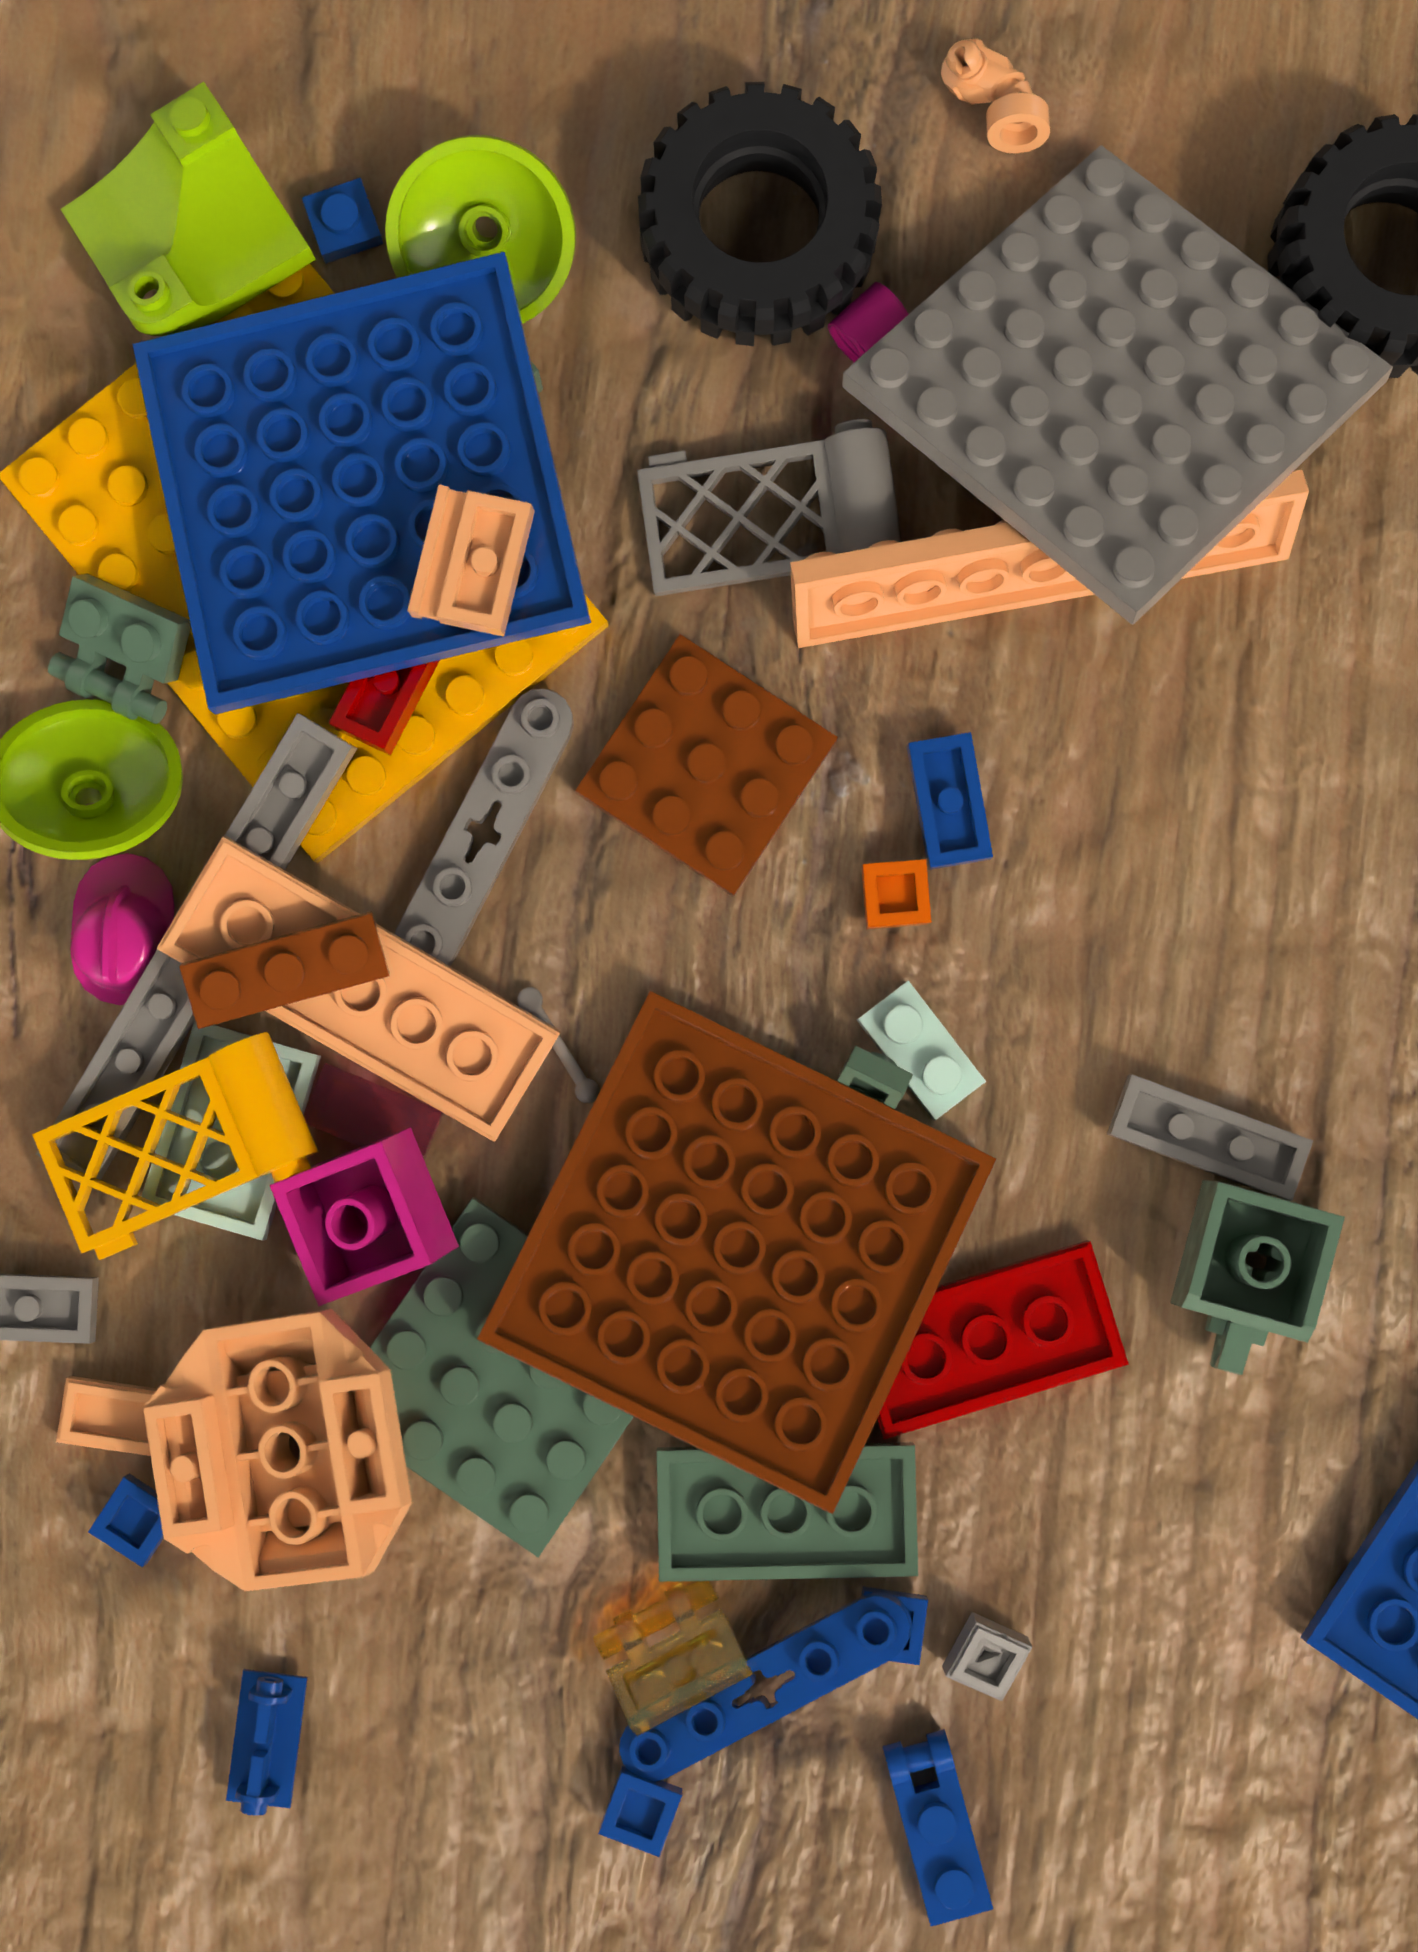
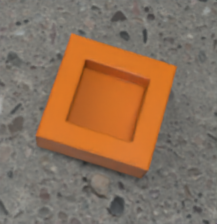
(896, 894)

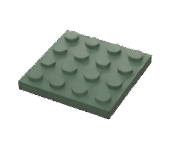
(477, 1419)

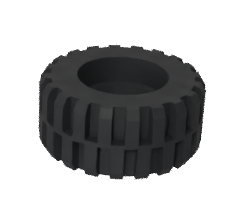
(776, 137)
(1311, 240)

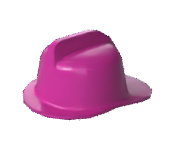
(118, 924)

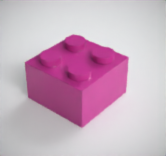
(364, 1217)

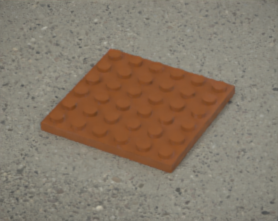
(738, 1251)

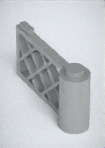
(852, 490)

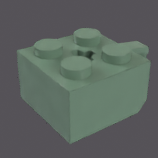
(1250, 1302)

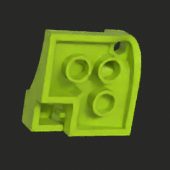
(188, 221)

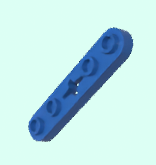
(820, 1655)

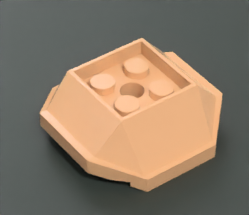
(227, 1463)

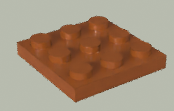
(706, 765)

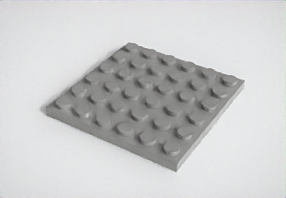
(1116, 381)

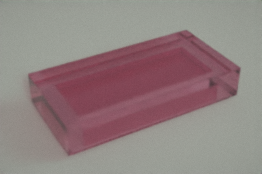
(367, 1111)

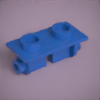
(266, 1740)

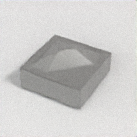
(987, 1656)

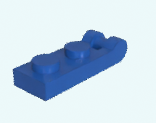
(938, 1830)

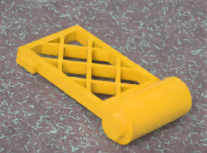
(257, 1122)

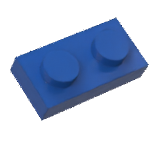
(949, 801)

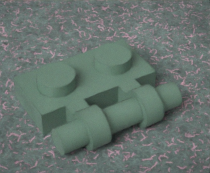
(128, 631)

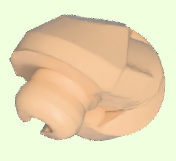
(978, 75)

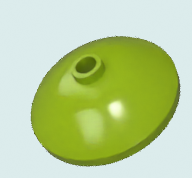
(475, 177)
(79, 757)

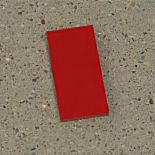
(1005, 1339)

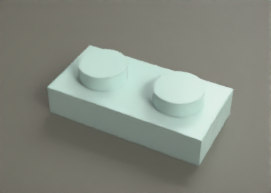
(920, 1044)

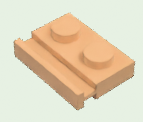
(471, 560)

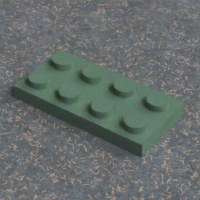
(738, 1527)

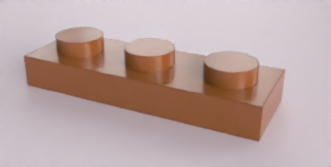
(284, 970)

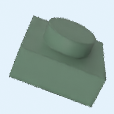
(875, 1076)

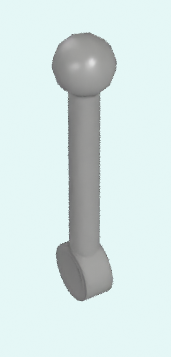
(586, 1089)

